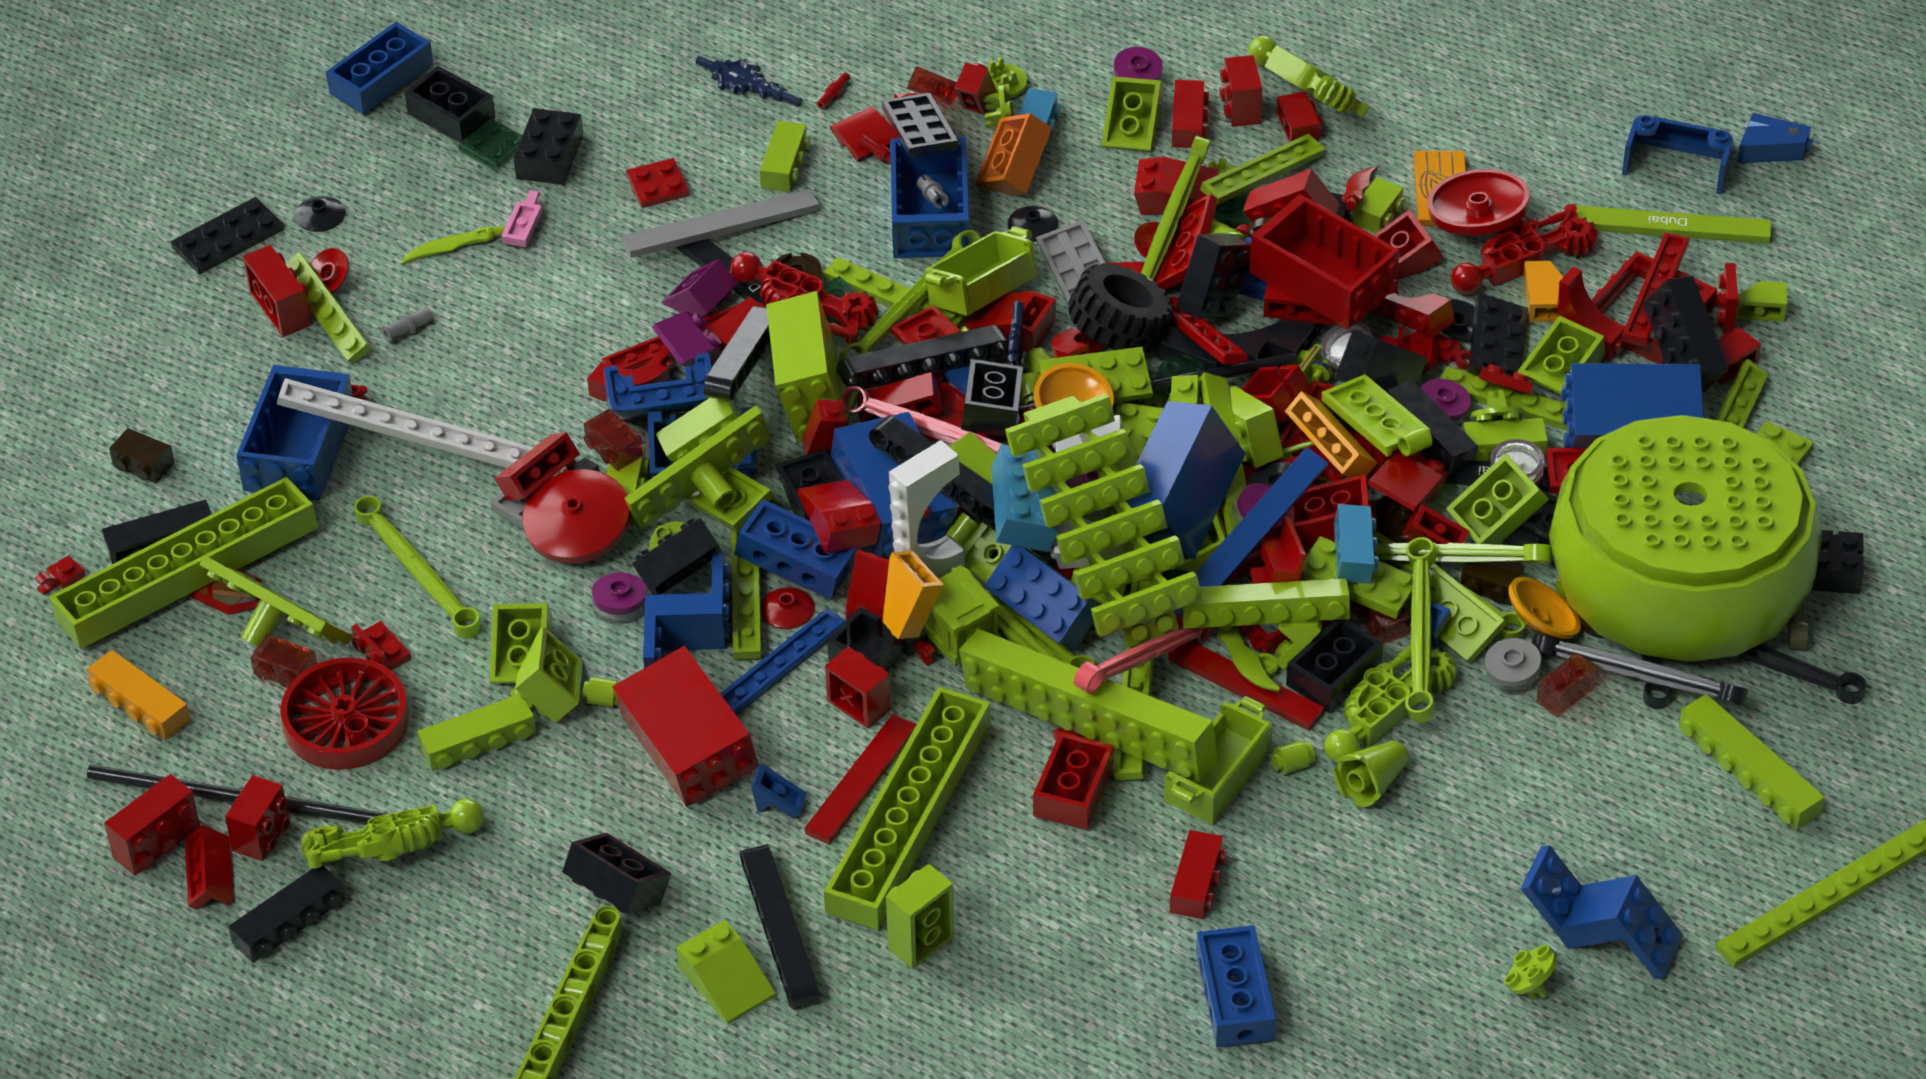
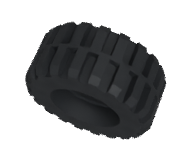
(1119, 307)

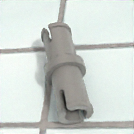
(932, 191)
(407, 324)

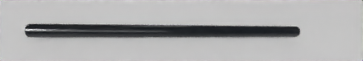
(1227, 371)
(230, 794)

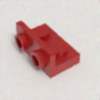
(1420, 344)
(380, 645)

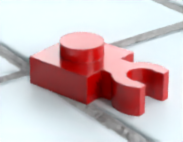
(1451, 351)

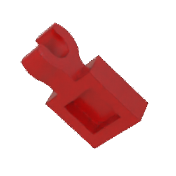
(61, 574)

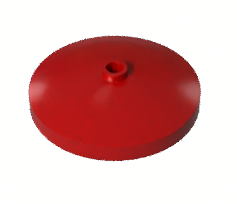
(1478, 202)
(576, 516)

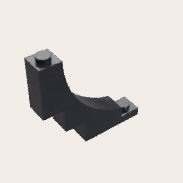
(1272, 340)

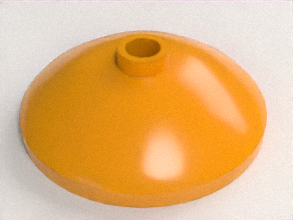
(1070, 380)
(1543, 609)

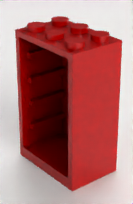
(1324, 261)
(686, 726)

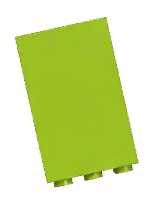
(802, 357)

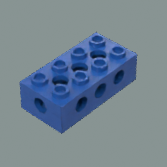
(792, 550)
(1236, 953)

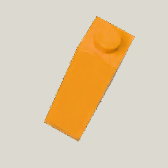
(1541, 290)
(909, 594)

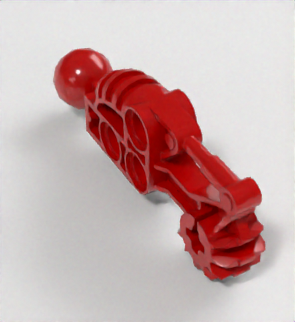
(1507, 250)
(783, 282)

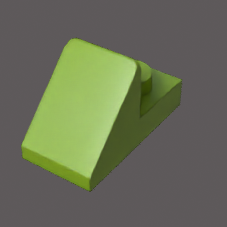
(1300, 636)

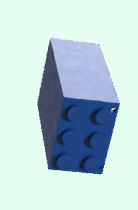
(917, 225)
(1614, 395)
(290, 441)
(1189, 471)
(869, 473)

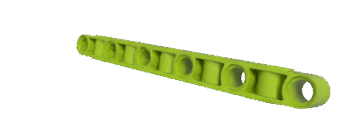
(573, 996)

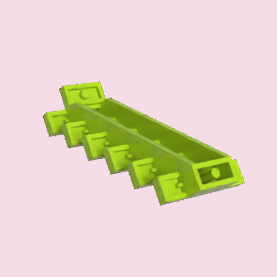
(1142, 613)

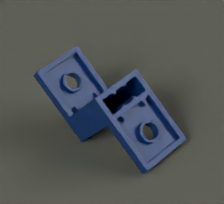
(689, 619)
(1602, 912)

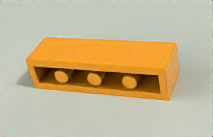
(1330, 436)
(138, 695)

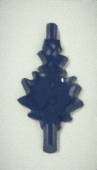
(742, 76)
(1016, 335)

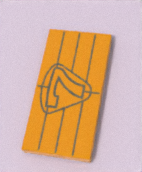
(1430, 170)

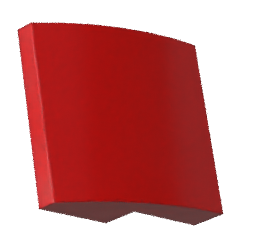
(864, 123)

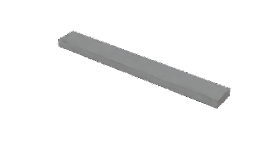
(719, 223)

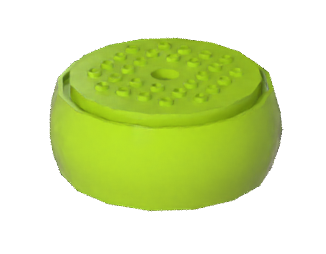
(1680, 574)

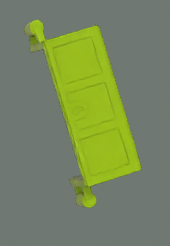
(982, 271)
(1241, 747)

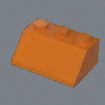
(1014, 154)

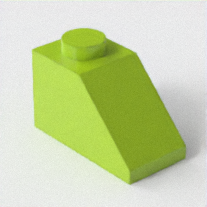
(1763, 302)

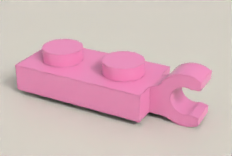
(523, 221)

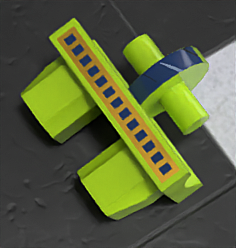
(1314, 365)

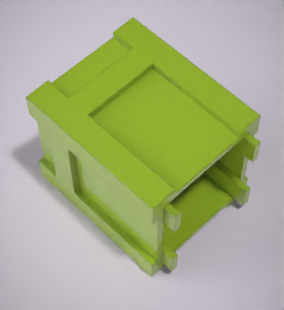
(959, 612)

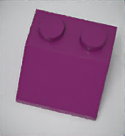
(702, 290)
(687, 336)

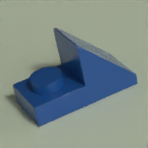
(776, 790)

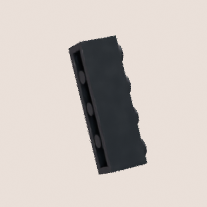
(1449, 441)
(137, 534)
(286, 913)

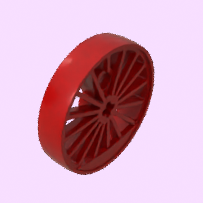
(344, 713)

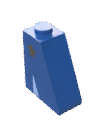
(1774, 140)

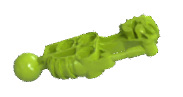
(1305, 76)
(1380, 701)
(391, 833)

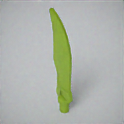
(453, 242)
(1244, 658)

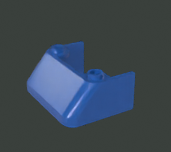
(1682, 138)

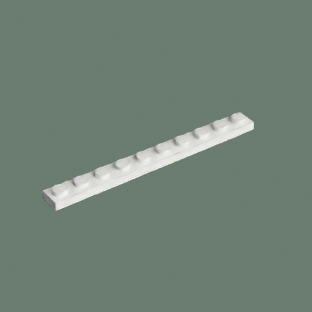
(400, 424)

